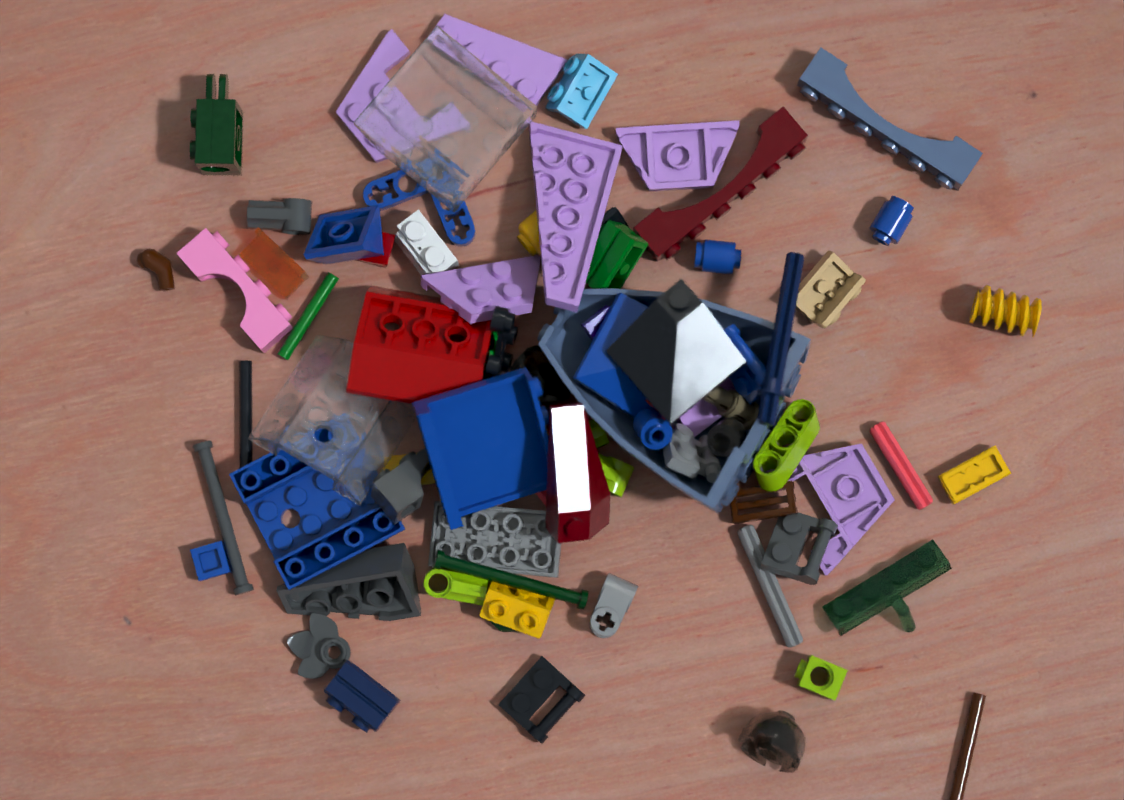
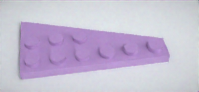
(571, 197)

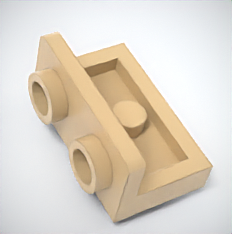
(827, 290)

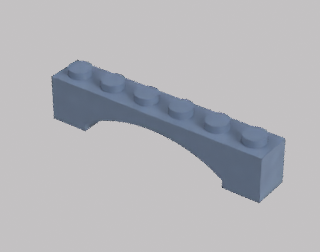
(946, 160)

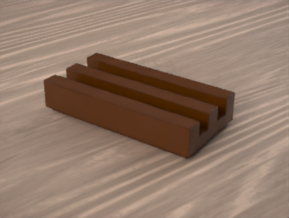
(790, 498)

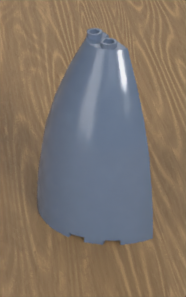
(567, 344)

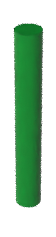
(308, 316)

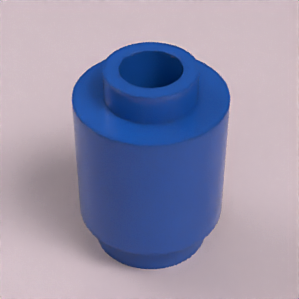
(891, 221)
(717, 256)
(652, 428)

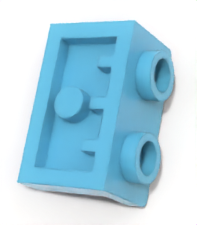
(581, 89)

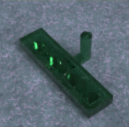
(888, 589)

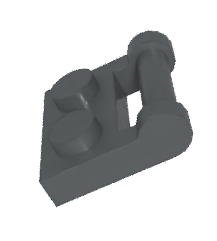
(788, 543)

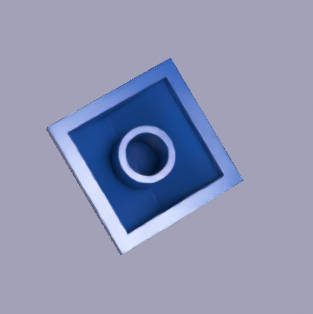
(346, 236)

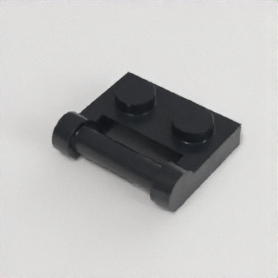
(533, 691)

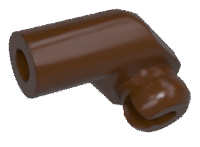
(160, 265)

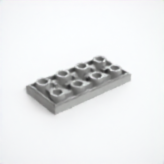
(499, 539)

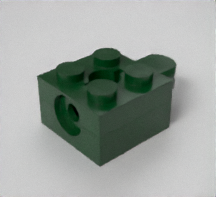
(217, 130)

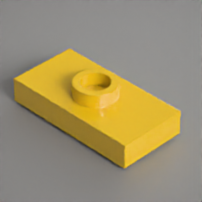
(974, 475)

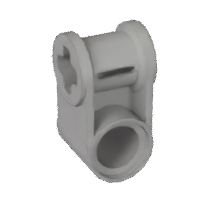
(614, 601)

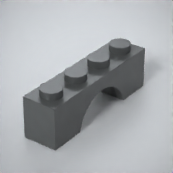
(400, 490)

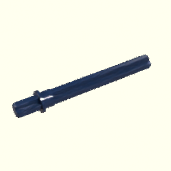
(773, 382)

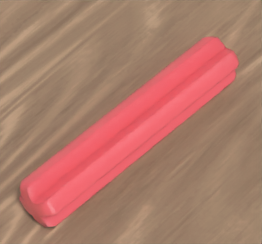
(901, 465)

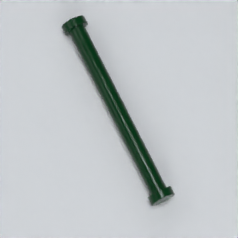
(510, 579)

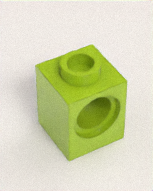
(834, 682)

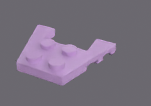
(369, 84)
(849, 491)

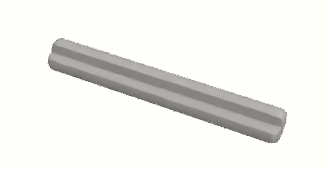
(770, 587)

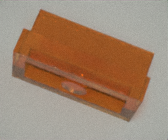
(274, 264)

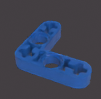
(389, 202)

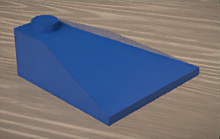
(600, 372)

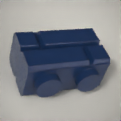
(360, 696)

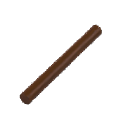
(967, 747)

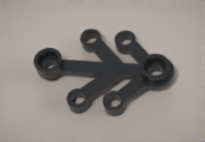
(503, 324)

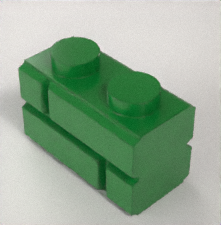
(614, 256)

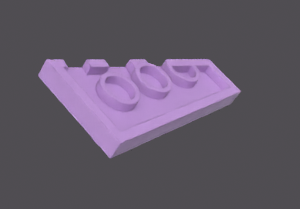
(521, 65)

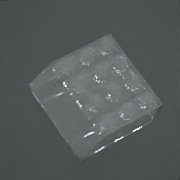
(445, 118)

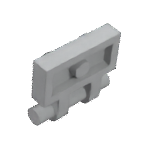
(690, 455)

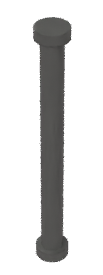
(223, 517)

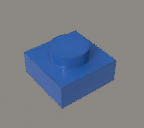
(210, 561)

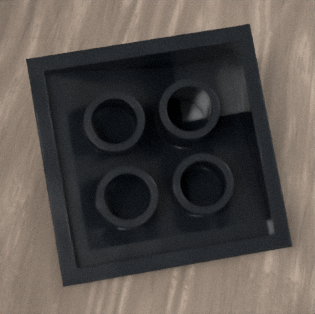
(676, 352)

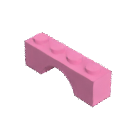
(210, 260)

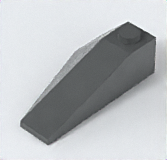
(368, 584)

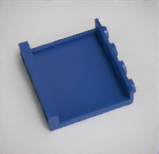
(486, 442)

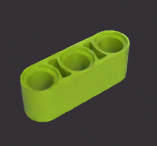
(786, 431)

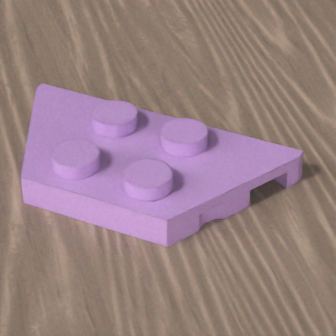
(678, 153)
(481, 288)

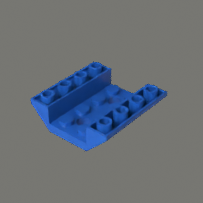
(329, 524)

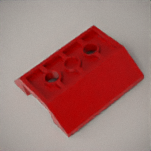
(419, 355)

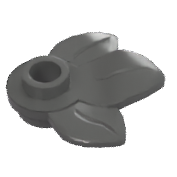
(314, 647)

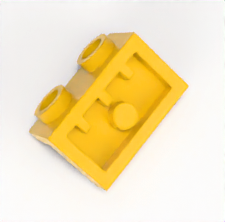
(517, 609)

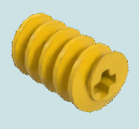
(1006, 310)

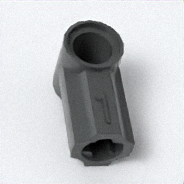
(289, 216)

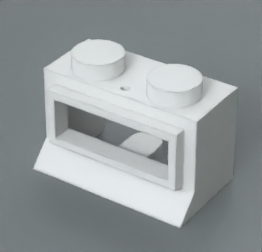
(424, 245)

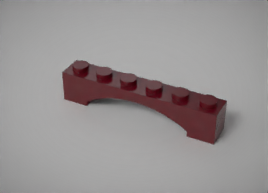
(666, 230)

